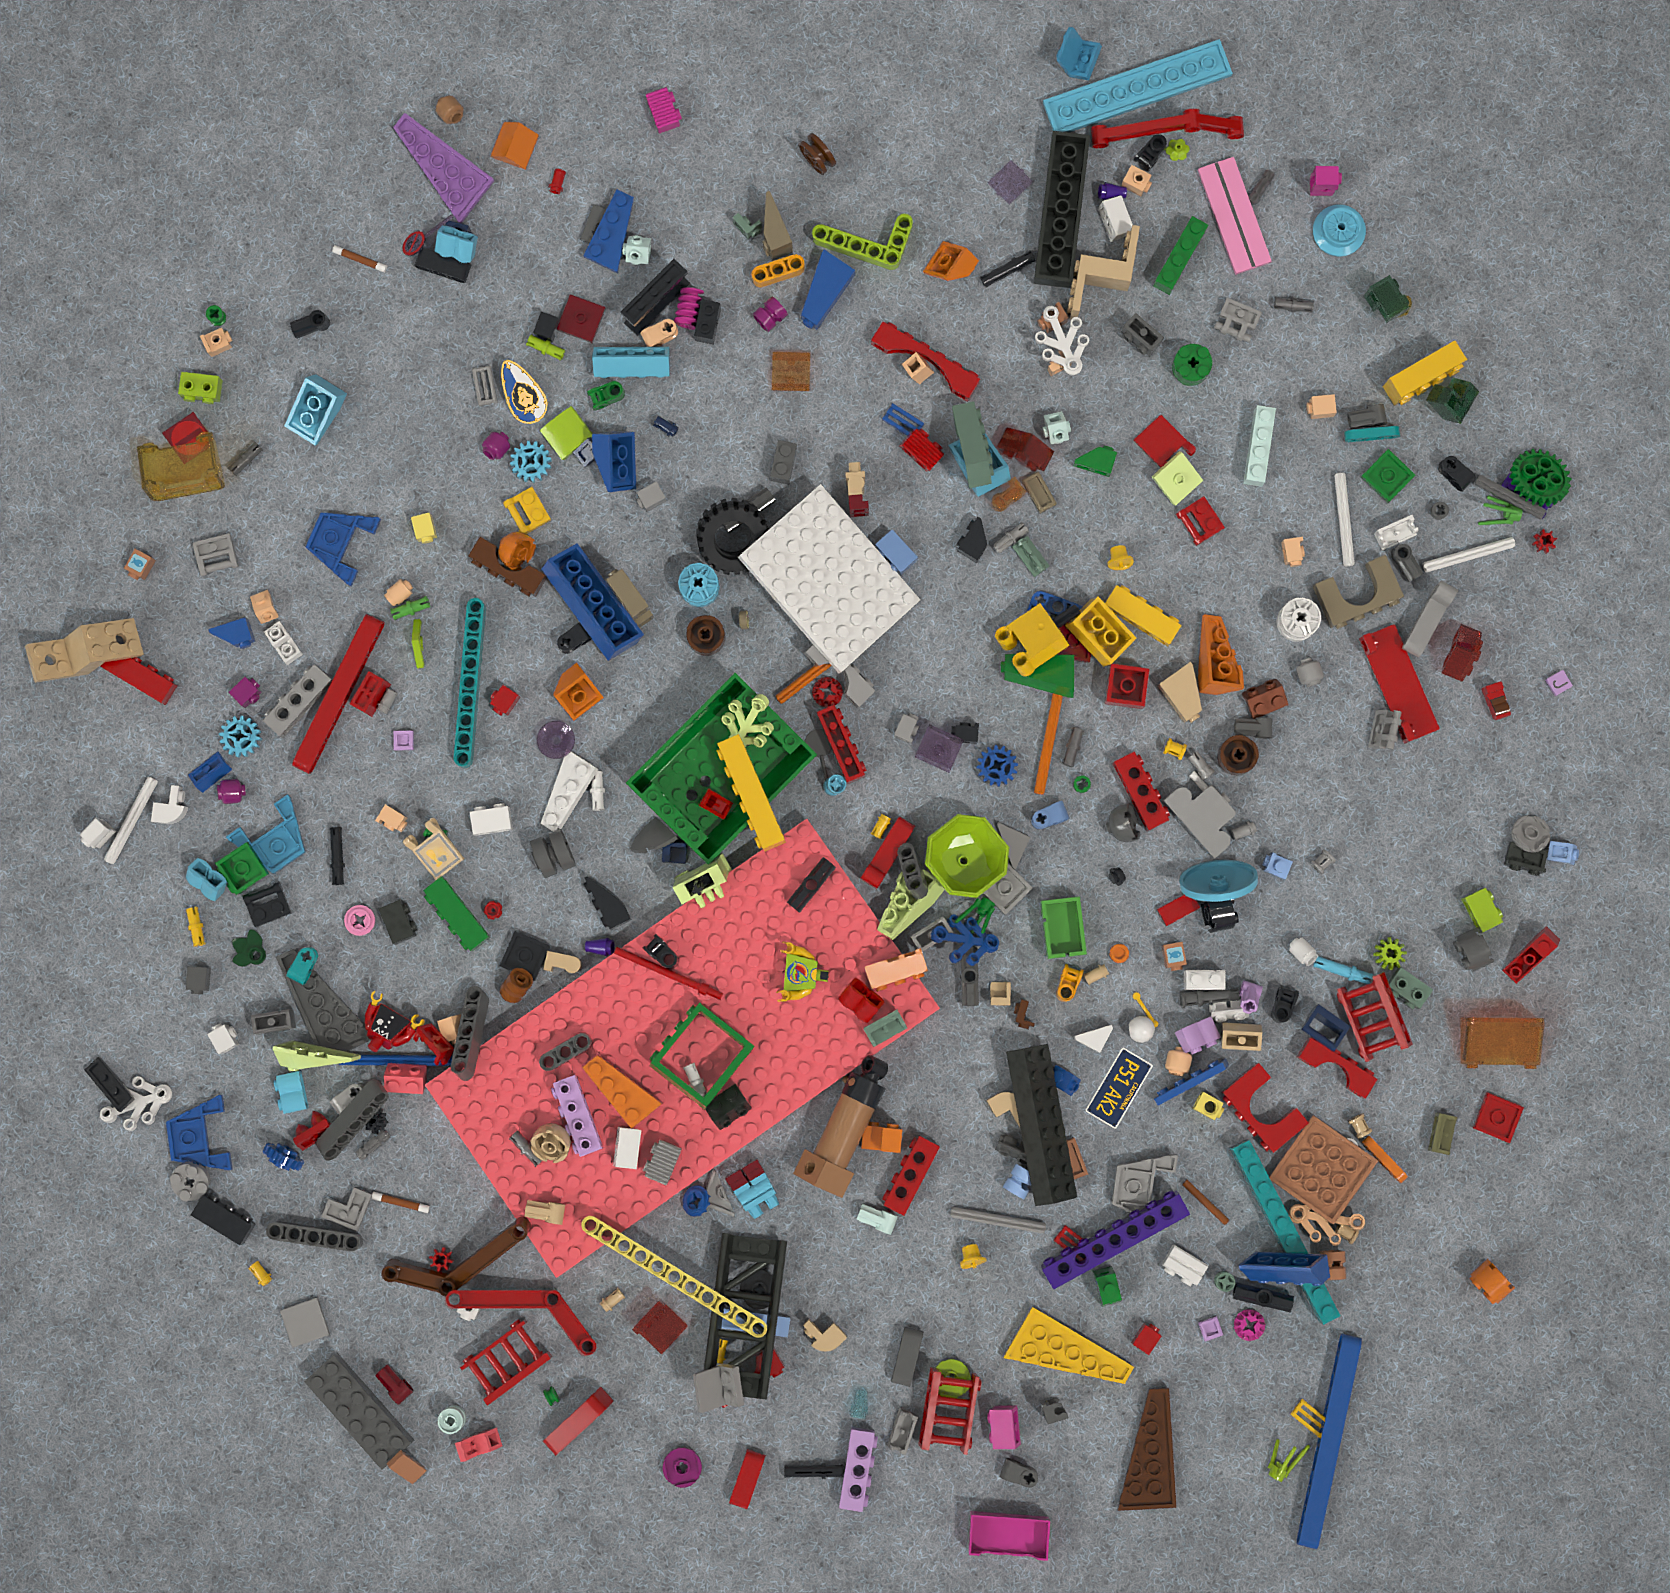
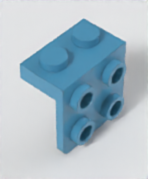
(1077, 55)

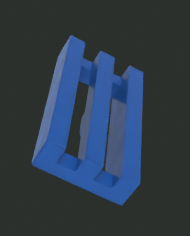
(889, 413)

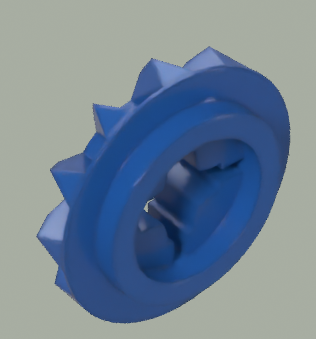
(691, 1196)

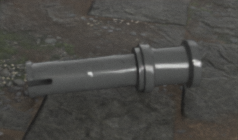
(1199, 998)

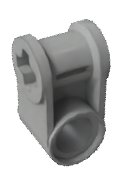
(342, 1100)

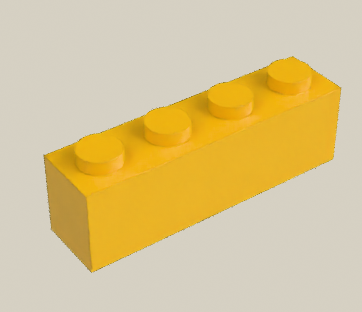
(1143, 616)

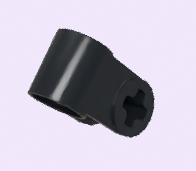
(1149, 154)
(1458, 474)
(576, 635)
(661, 951)
(1285, 1003)

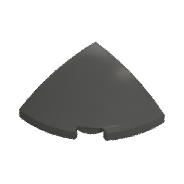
(653, 836)

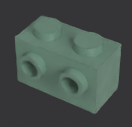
(1409, 988)

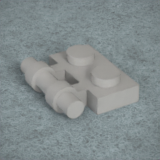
(1241, 315)
(1380, 734)

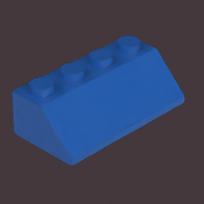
(1286, 1267)

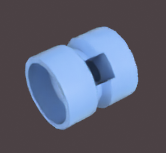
(1019, 1182)

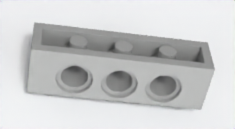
(308, 699)

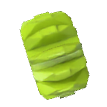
(1389, 960)

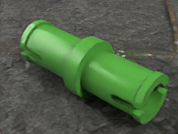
(410, 608)

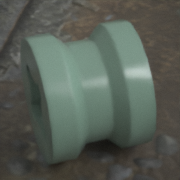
(1227, 1282)

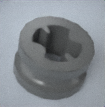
(1445, 511)

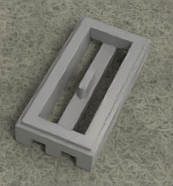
(487, 401)

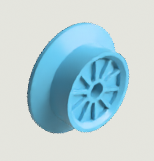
(1337, 241)

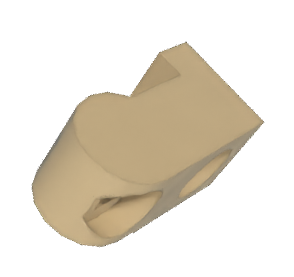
(567, 962)

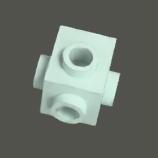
(637, 250)
(1056, 428)

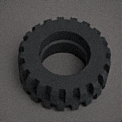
(714, 519)

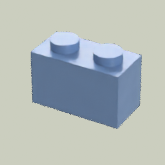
(896, 552)

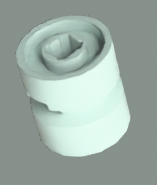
(452, 1419)

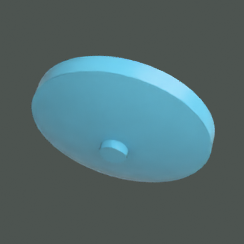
(1218, 880)

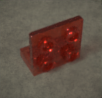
(660, 1326)

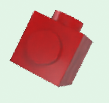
(504, 700)

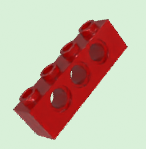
(1122, 767)
(901, 1204)

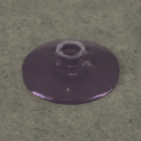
(548, 733)

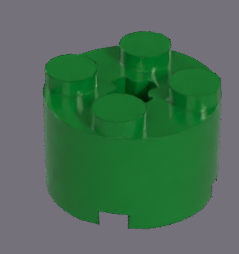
(1201, 359)

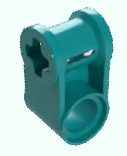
(302, 968)

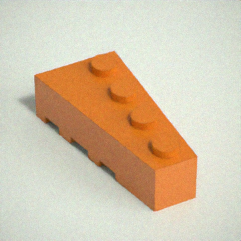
(621, 1091)

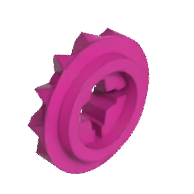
(1240, 1323)

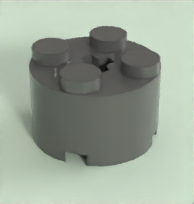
(1474, 950)

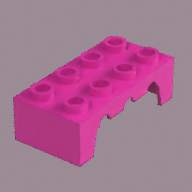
(1009, 1535)

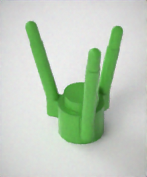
(1510, 512)

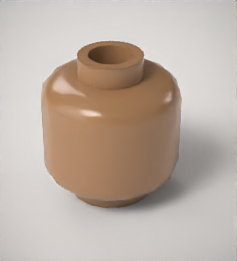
(449, 109)

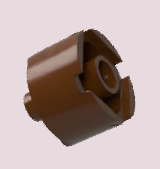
(705, 624)
(1243, 746)

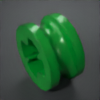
(1078, 779)
(551, 1396)

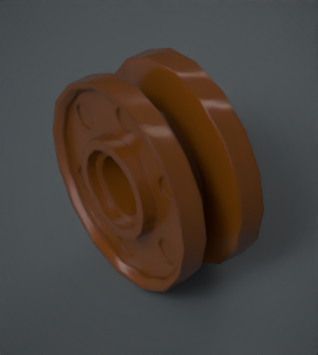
(817, 153)

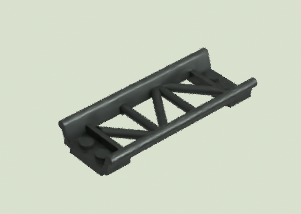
(764, 1253)

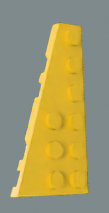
(1056, 1346)

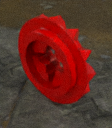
(831, 700)

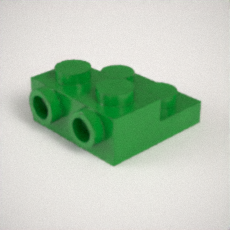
(241, 869)

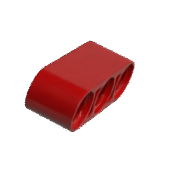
(747, 1479)

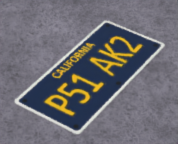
(1119, 1088)

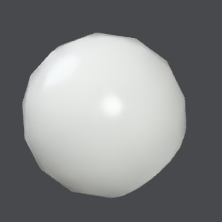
(1141, 1029)

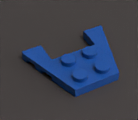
(332, 537)
(189, 1136)

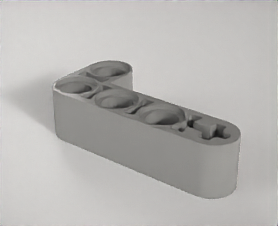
(1429, 617)

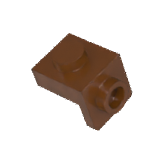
(1020, 1011)

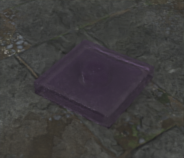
(939, 748)

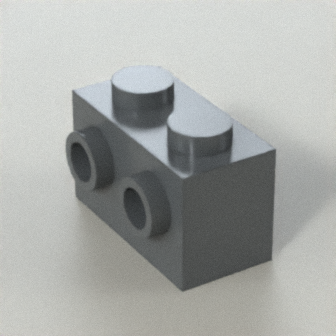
(1142, 335)

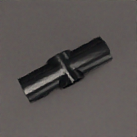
(820, 875)
(1251, 1295)

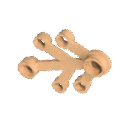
(1307, 1215)

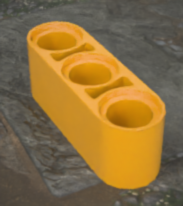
(783, 263)

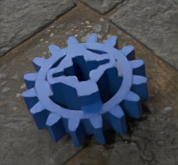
(993, 758)
(283, 1156)

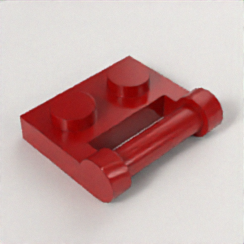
(1204, 516)

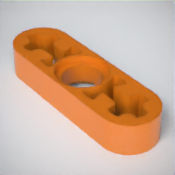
(1384, 1159)

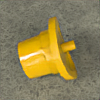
(1119, 558)
(971, 1257)

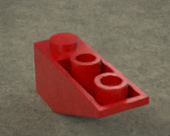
(1532, 954)

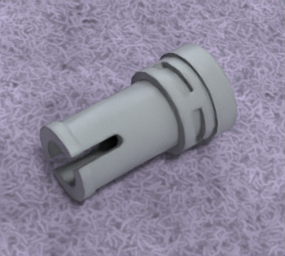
(1203, 769)

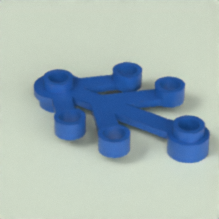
(966, 938)

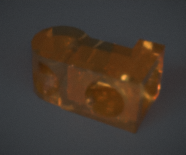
(1008, 497)

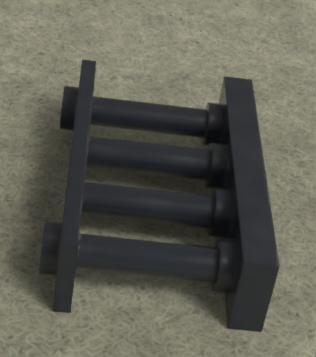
(655, 297)

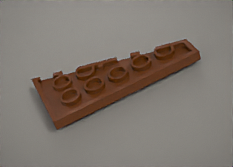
(1151, 1466)

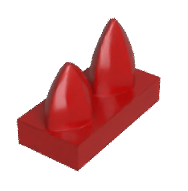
(307, 1136)

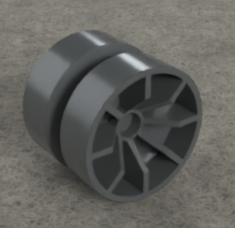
(547, 855)

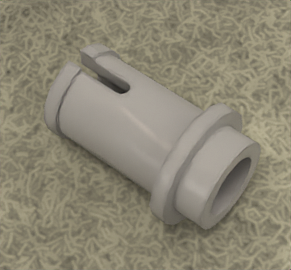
(387, 700)
(1244, 830)

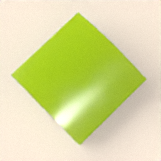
(566, 432)

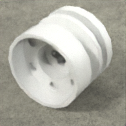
(1287, 619)

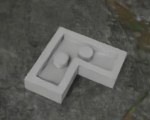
(350, 1214)

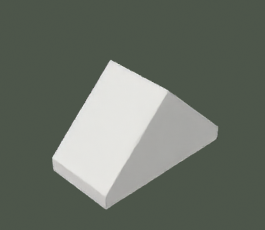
(1095, 1039)

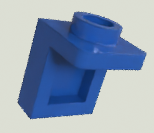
(1065, 1080)

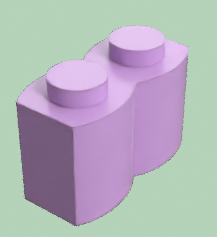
(1197, 1035)

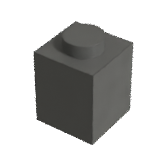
(198, 979)

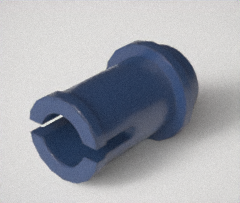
(665, 426)

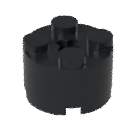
(1219, 915)

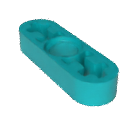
(1371, 434)

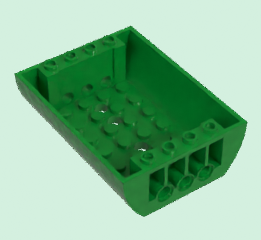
(693, 754)

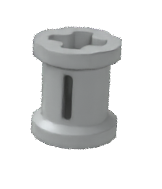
(1328, 860)

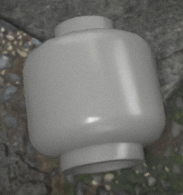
(1310, 672)

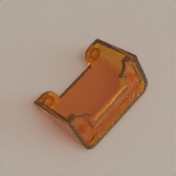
(1501, 1041)

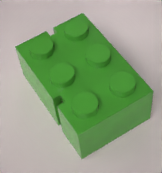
(1063, 927)

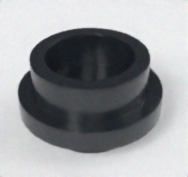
(1117, 876)

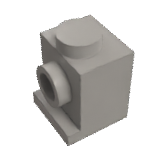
(907, 728)

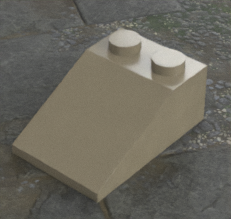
(776, 237)

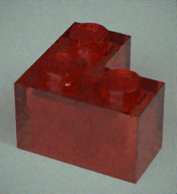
(1025, 448)
(1463, 653)

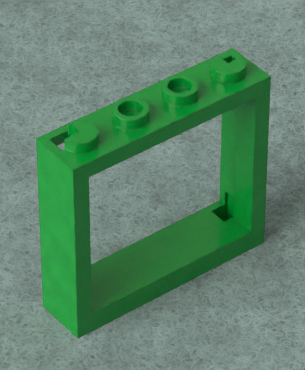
(669, 1042)

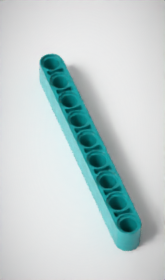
(466, 673)

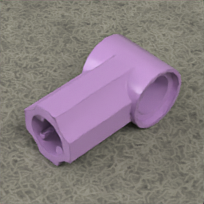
(1250, 996)

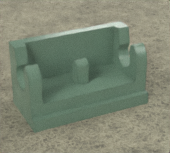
(885, 1028)

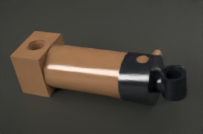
(859, 1098)

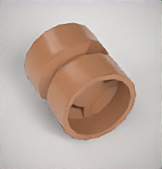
(1337, 1271)

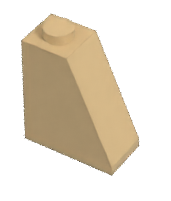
(1183, 693)

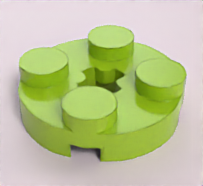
(959, 1370)

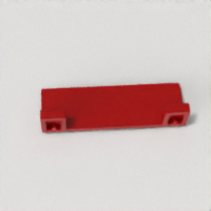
(1399, 683)

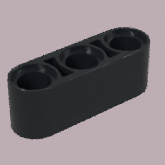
(443, 266)

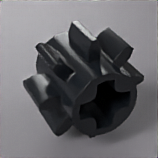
(380, 1124)

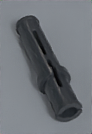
(1012, 266)
(337, 856)
(813, 1471)

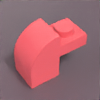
(478, 1444)

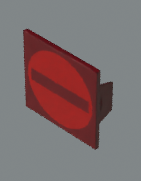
(184, 431)

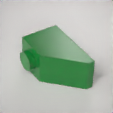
(1097, 461)

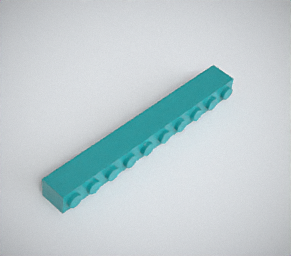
(1281, 1224)

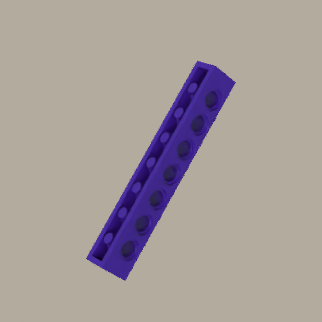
(1110, 1249)

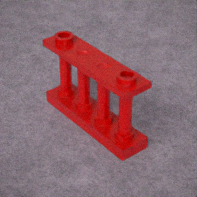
(1386, 1002)
(523, 1368)
(934, 1399)

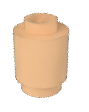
(399, 592)

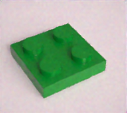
(1388, 476)

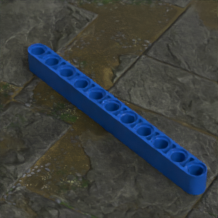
(1329, 1444)

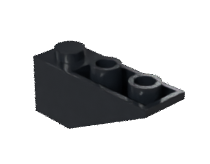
(612, 908)

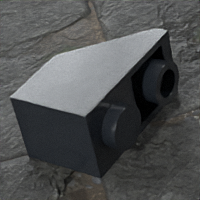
(974, 542)

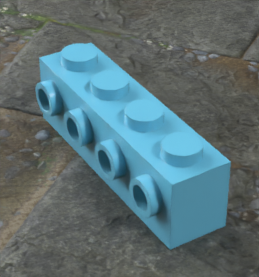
(631, 362)

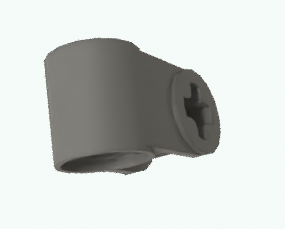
(1014, 1472)

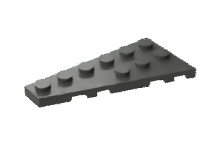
(324, 1013)

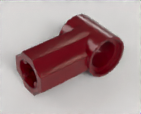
(397, 1388)

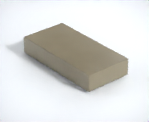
(1039, 492)

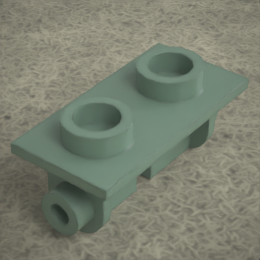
(1030, 556)

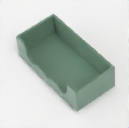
(973, 444)

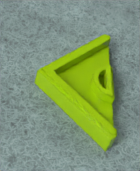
(417, 643)

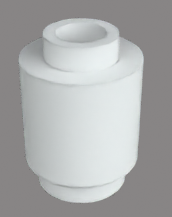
(1303, 951)

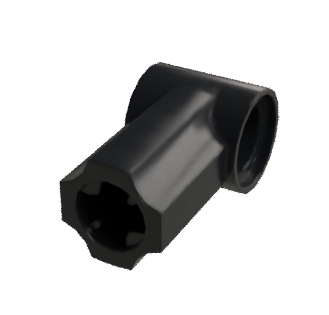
(308, 324)

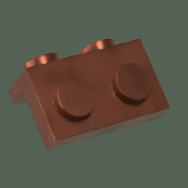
(1265, 698)

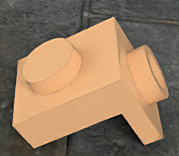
(263, 607)

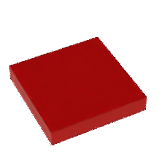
(1498, 1117)

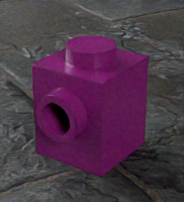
(246, 692)

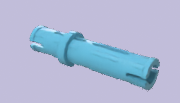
(1351, 973)

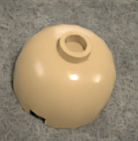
(551, 1143)

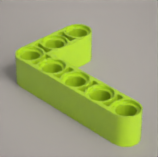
(867, 245)

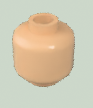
(1178, 1062)

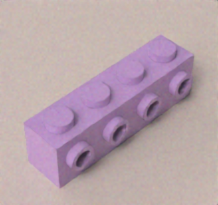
(578, 1116)

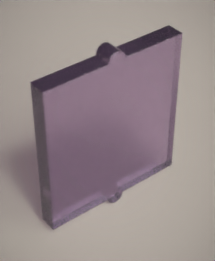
(1010, 182)

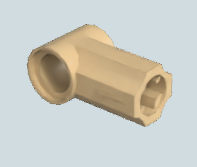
(550, 1211)

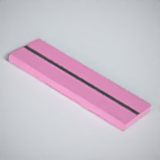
(1234, 215)

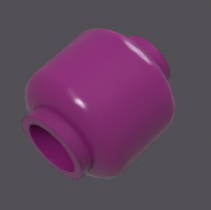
(496, 445)
(230, 791)

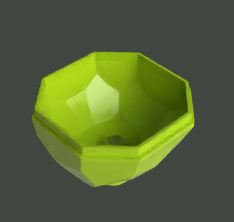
(977, 843)

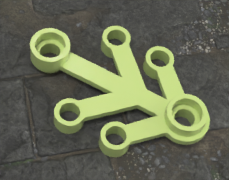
(759, 704)

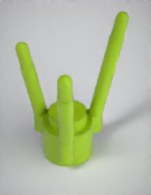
(1280, 1470)

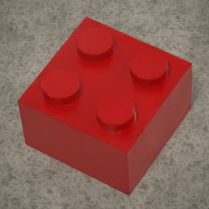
(1127, 686)

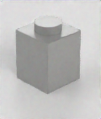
(650, 497)

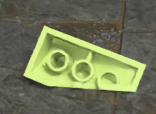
(905, 908)
(302, 1055)

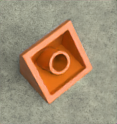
(515, 144)

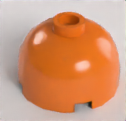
(516, 549)

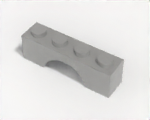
(856, 689)

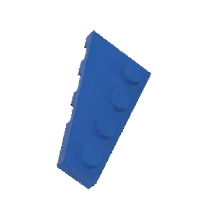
(609, 237)
(1197, 1077)

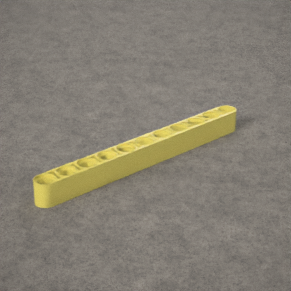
(664, 1275)

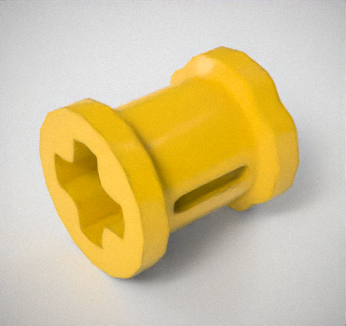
(1175, 749)

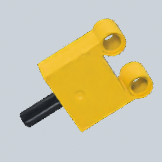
(1037, 635)

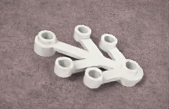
(1063, 344)
(139, 1104)

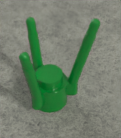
(984, 908)

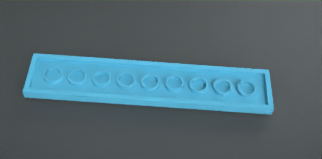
(1138, 87)

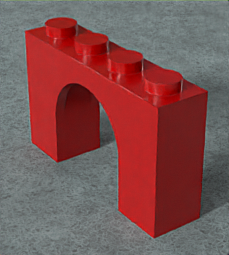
(1239, 1096)

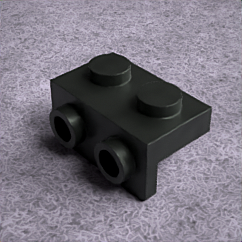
(1520, 859)
(728, 1107)

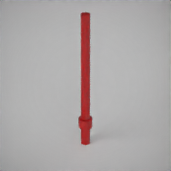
(702, 988)

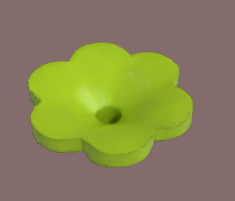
(1176, 153)

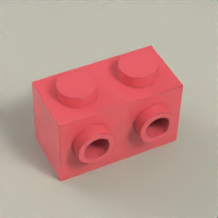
(405, 1078)

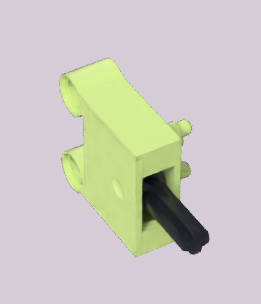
(701, 880)

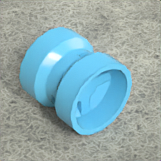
(837, 782)

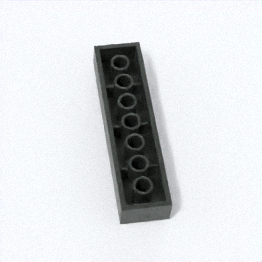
(1061, 209)
(1041, 1125)

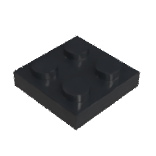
(525, 953)

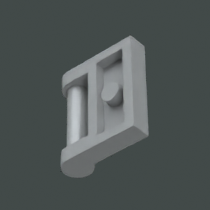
(215, 548)

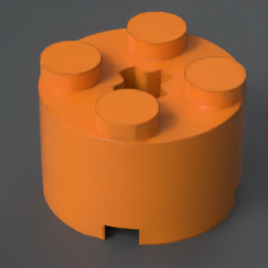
(1492, 1281)

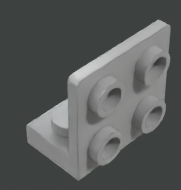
(718, 1387)

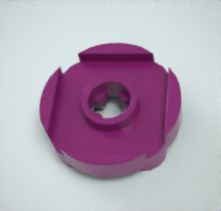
(675, 1476)

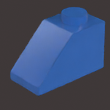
(236, 633)

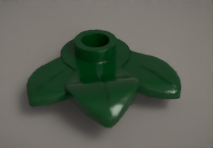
(247, 947)

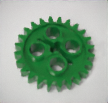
(1548, 486)

